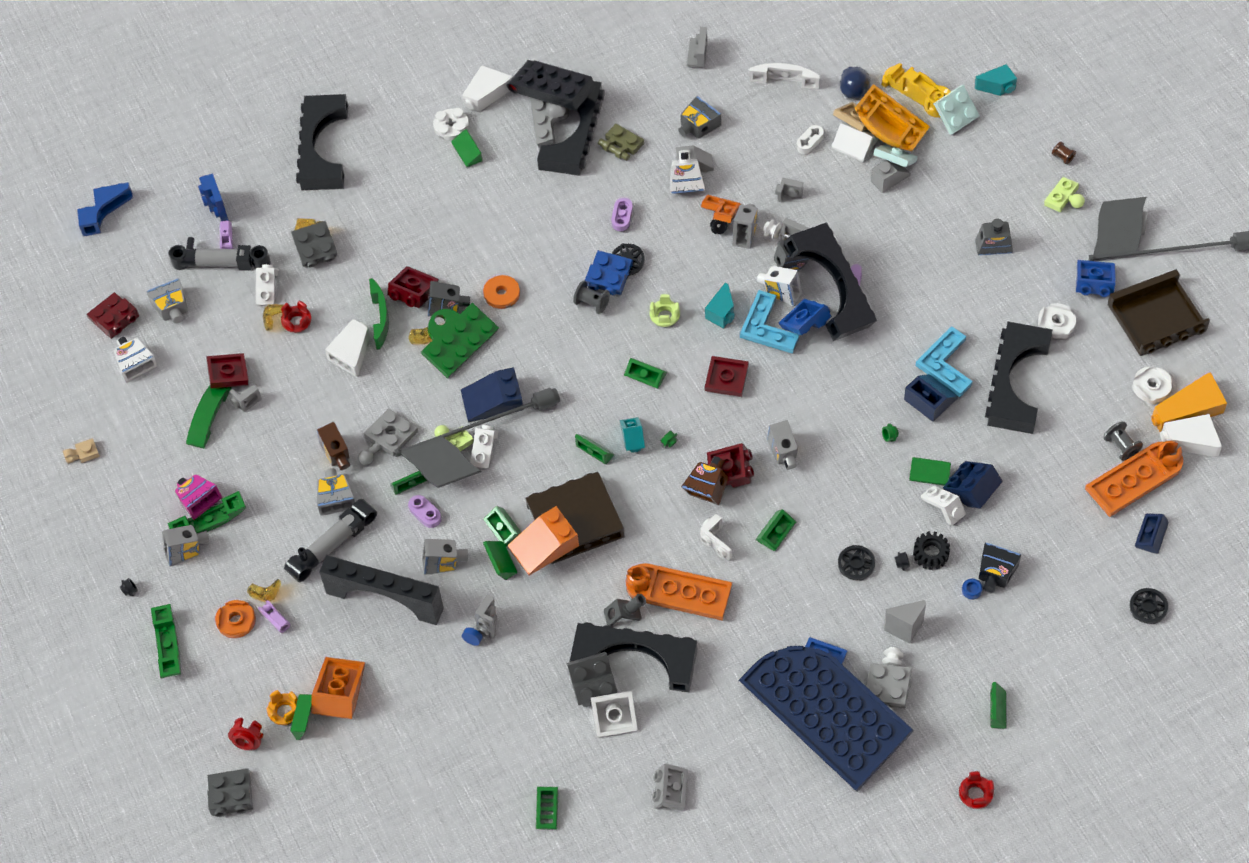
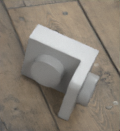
(789, 187)
(246, 399)

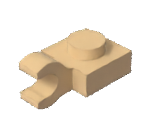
(84, 451)

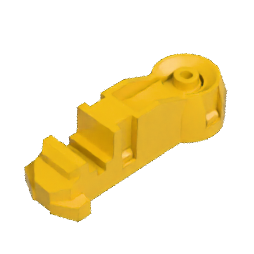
(915, 86)

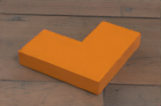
(724, 209)

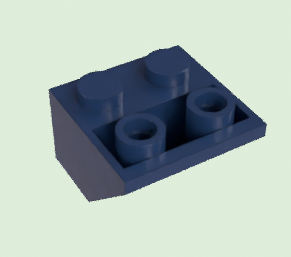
(929, 396)
(974, 483)

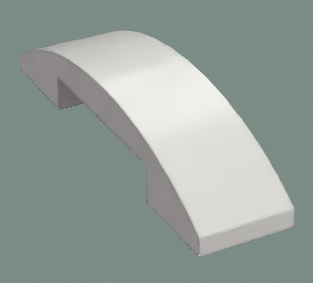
(784, 72)

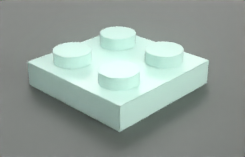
(956, 109)

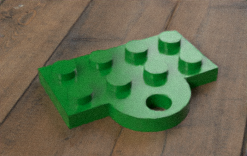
(457, 338)

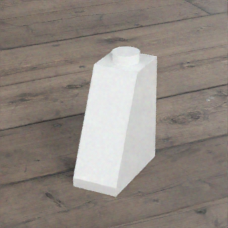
(485, 88)
(349, 347)
(1193, 435)

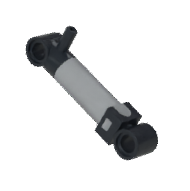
(242, 257)
(349, 524)

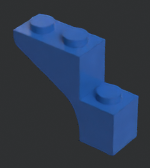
(106, 201)

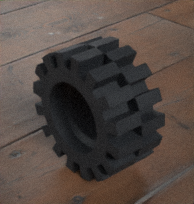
(931, 540)

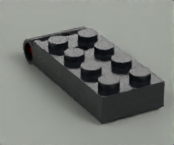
(551, 84)

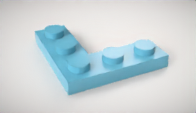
(756, 330)
(934, 363)

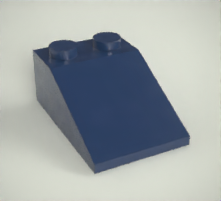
(492, 395)

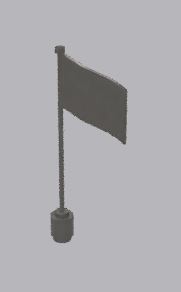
(1122, 228)
(444, 463)

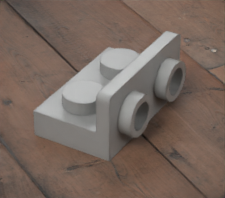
(697, 49)
(486, 617)
(670, 787)

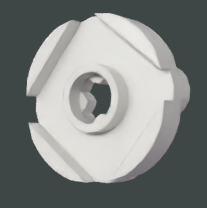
(447, 116)
(1065, 316)
(1152, 394)

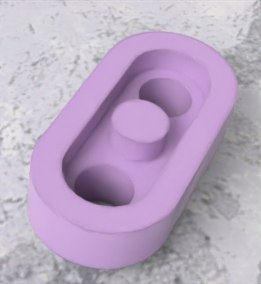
(620, 215)
(423, 510)

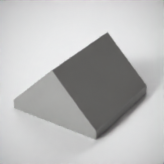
(905, 620)

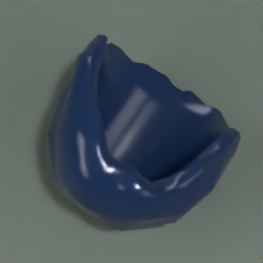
(854, 82)

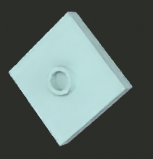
(895, 155)

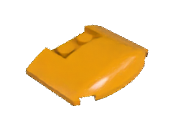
(890, 120)

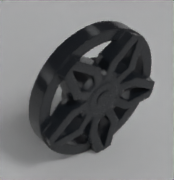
(629, 254)
(856, 562)
(1148, 605)

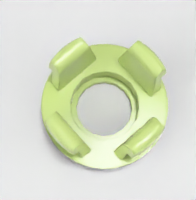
(664, 304)

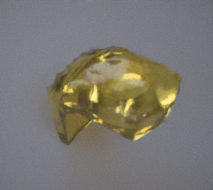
(269, 311)
(419, 336)
(264, 594)

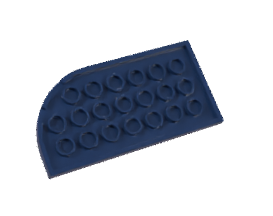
(828, 710)

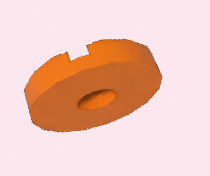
(498, 283)
(238, 628)

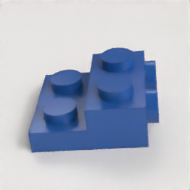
(212, 196)
(608, 272)
(1095, 278)
(804, 316)

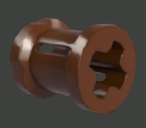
(1063, 152)

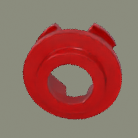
(289, 312)
(239, 734)
(976, 780)

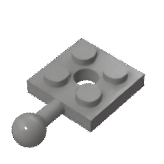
(377, 435)

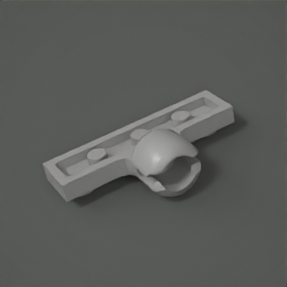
(544, 117)

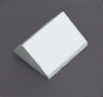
(854, 142)
(614, 714)

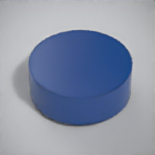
(972, 589)
(472, 636)

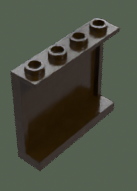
(1156, 313)
(585, 507)

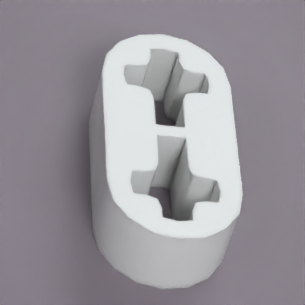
(807, 137)

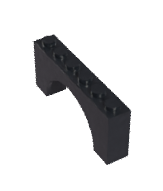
(317, 114)
(569, 155)
(821, 246)
(1006, 408)
(420, 597)
(673, 653)

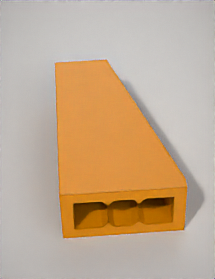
(1194, 400)

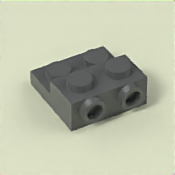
(314, 244)
(591, 678)
(229, 792)

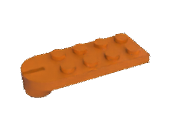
(1136, 476)
(679, 590)

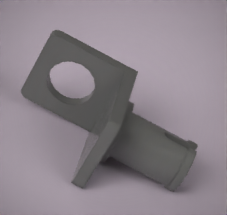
(625, 609)

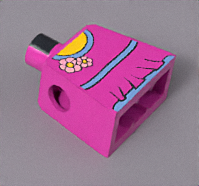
(197, 495)

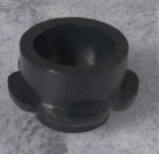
(718, 230)
(902, 560)
(128, 587)

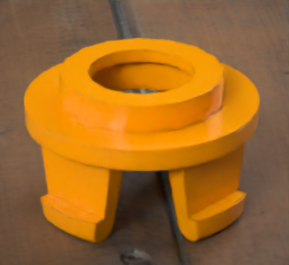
(277, 700)

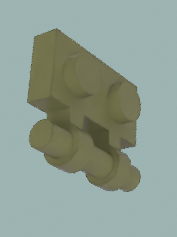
(622, 138)

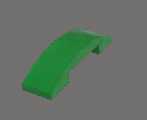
(380, 329)
(204, 416)
(215, 516)
(166, 640)

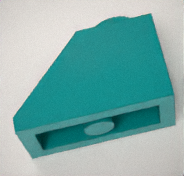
(996, 81)
(721, 307)
(632, 434)

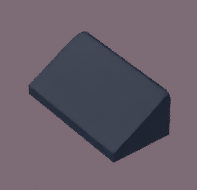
(1152, 532)

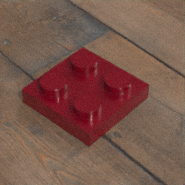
(227, 370)
(726, 376)

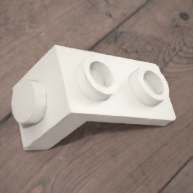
(265, 285)
(483, 446)
(948, 502)
(707, 532)

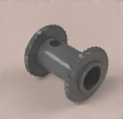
(591, 297)
(1122, 440)

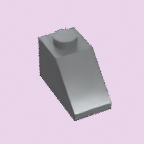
(704, 158)
(888, 174)

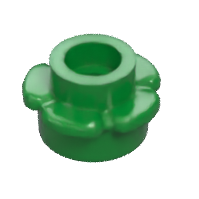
(890, 433)
(669, 439)

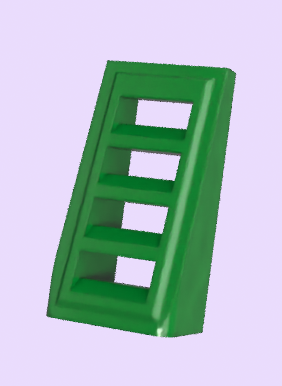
(546, 791)

